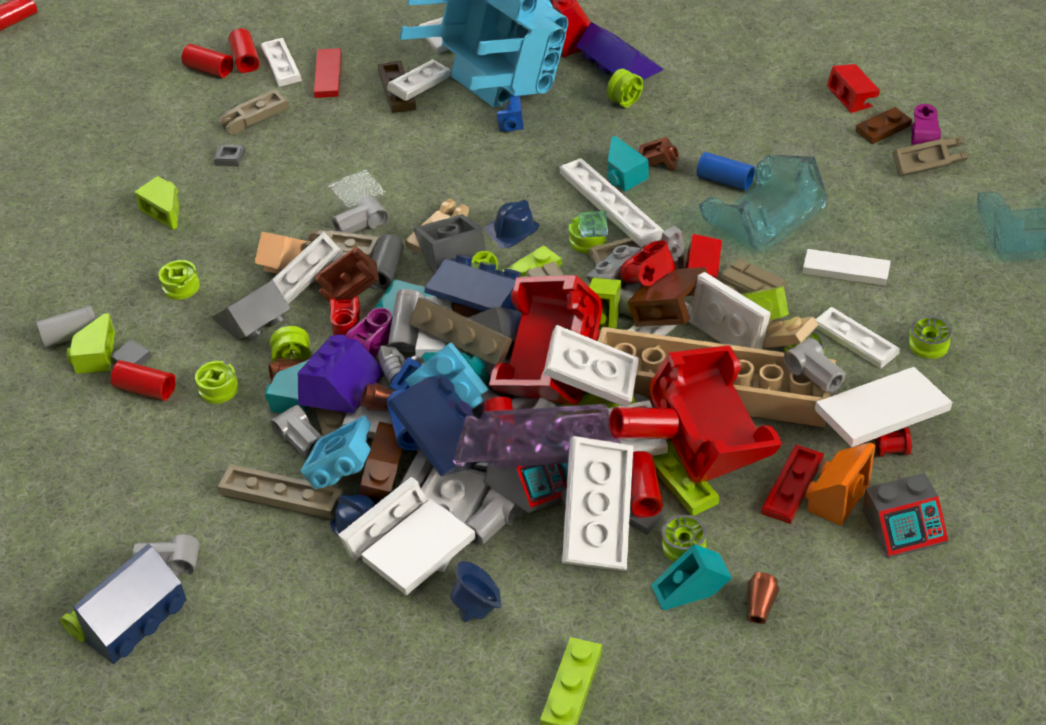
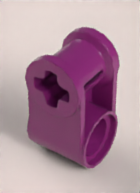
(925, 125)
(373, 330)

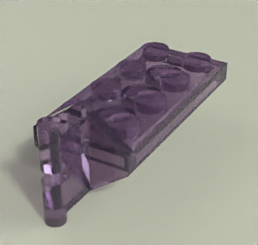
(530, 435)

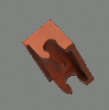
(348, 276)

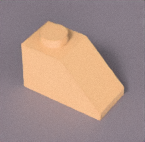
(277, 251)

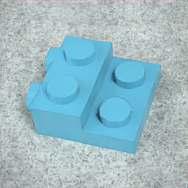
(455, 368)
(338, 454)

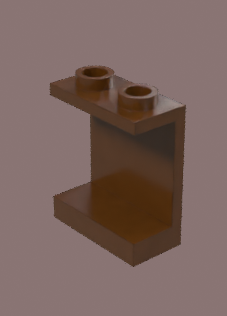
(664, 300)

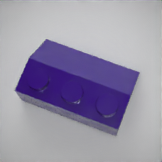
(614, 53)
(337, 375)

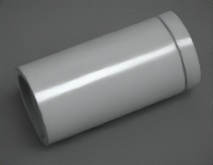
(65, 325)
(402, 334)

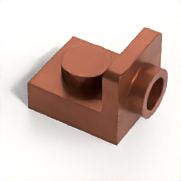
(660, 151)

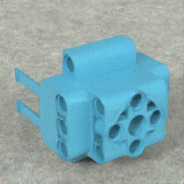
(499, 44)

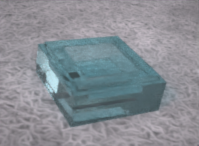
(593, 224)

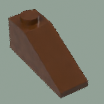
(381, 464)

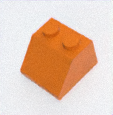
(841, 483)

